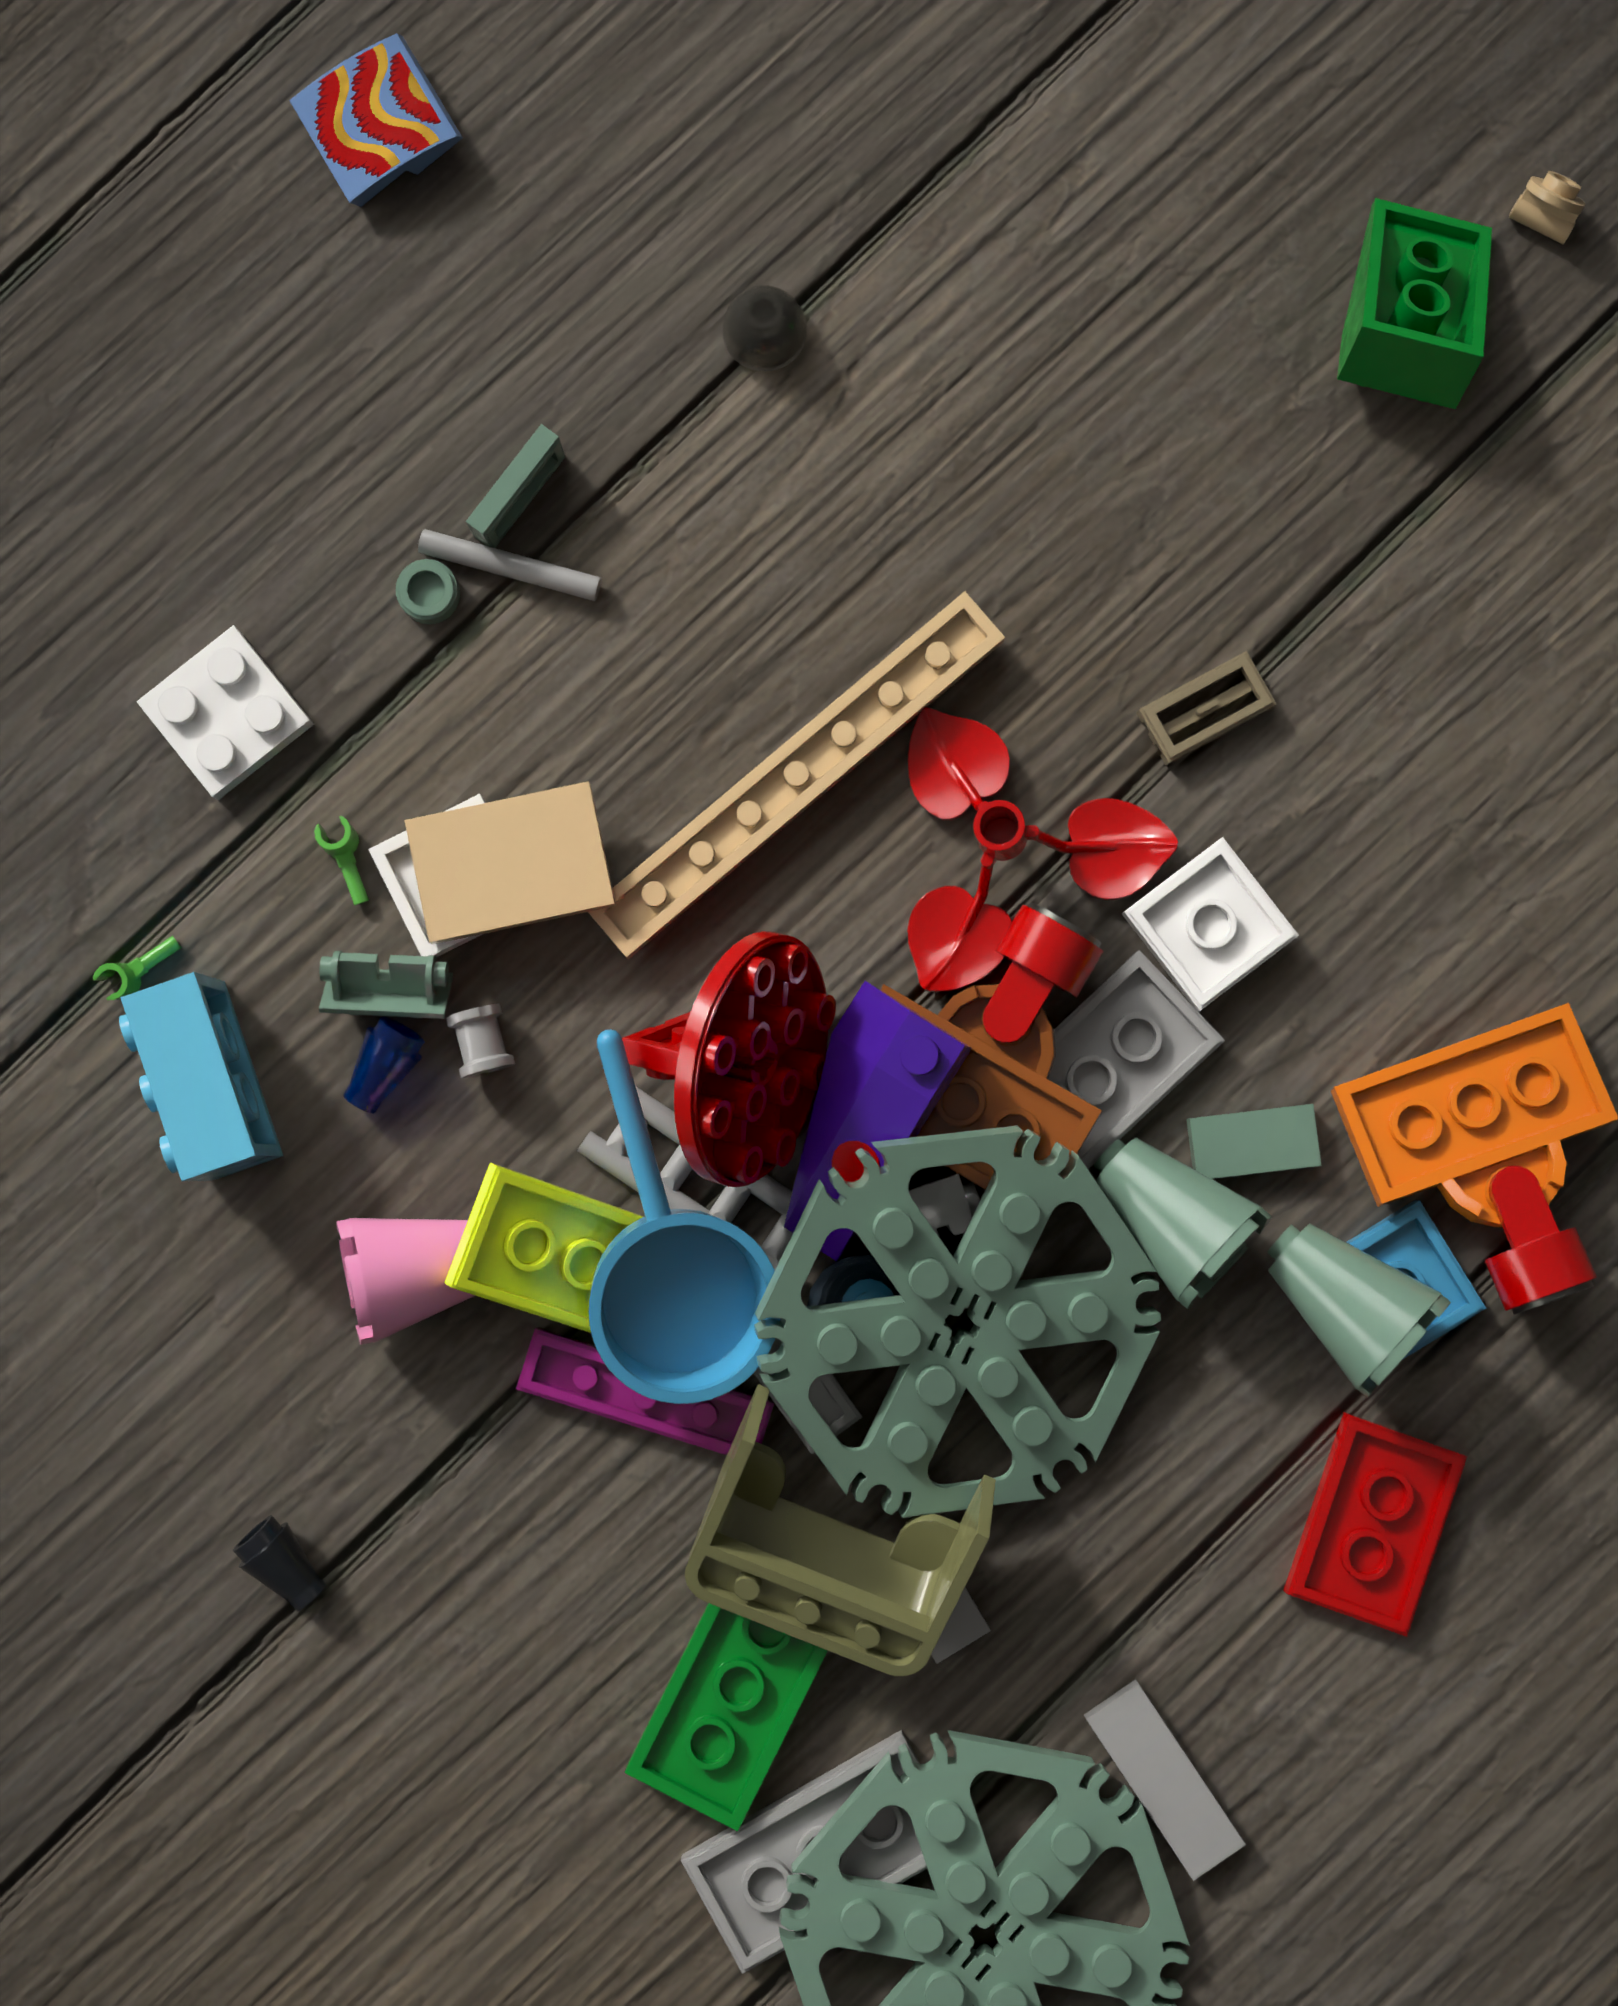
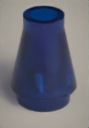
(383, 1062)

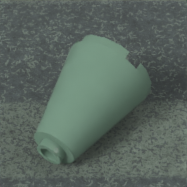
(1178, 1216)
(1353, 1302)

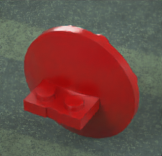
(744, 1058)

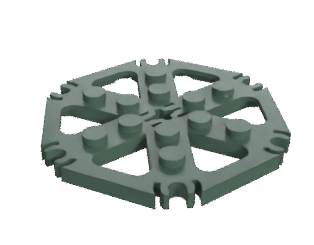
(932, 1285)
(970, 1891)

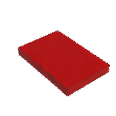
(1375, 1524)

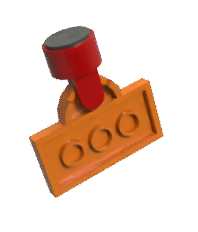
(1489, 1134)

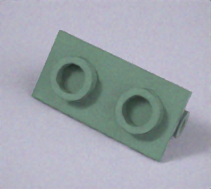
(408, 989)

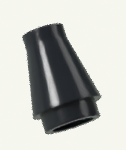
(278, 1561)

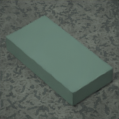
(516, 487)
(1254, 1141)

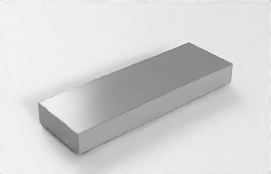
(1164, 1779)

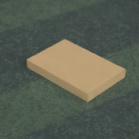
(510, 863)

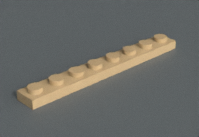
(798, 774)

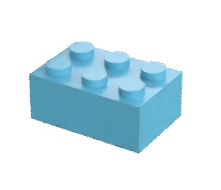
(199, 1078)

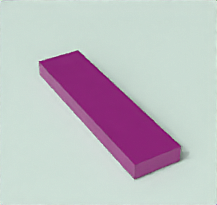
(578, 1377)

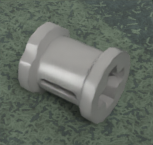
(480, 1040)

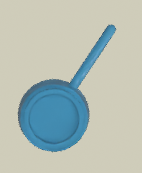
(677, 1285)

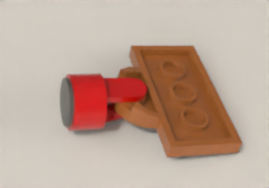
(1014, 1042)

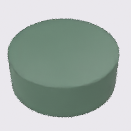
(427, 591)

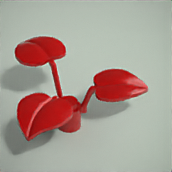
(958, 765)

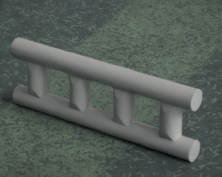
(613, 1158)

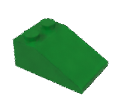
(1417, 305)

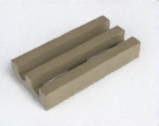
(1161, 734)

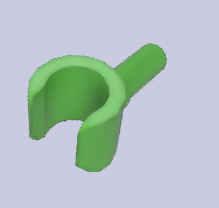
(343, 853)
(134, 970)

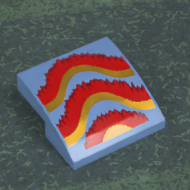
(375, 118)

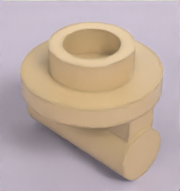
(1549, 206)

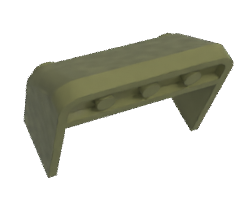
(826, 1577)

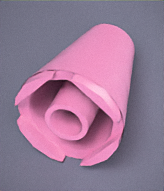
(398, 1271)

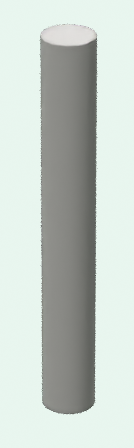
(509, 565)

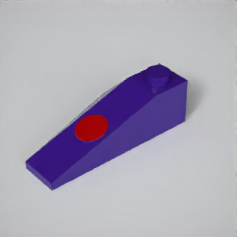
(875, 1085)

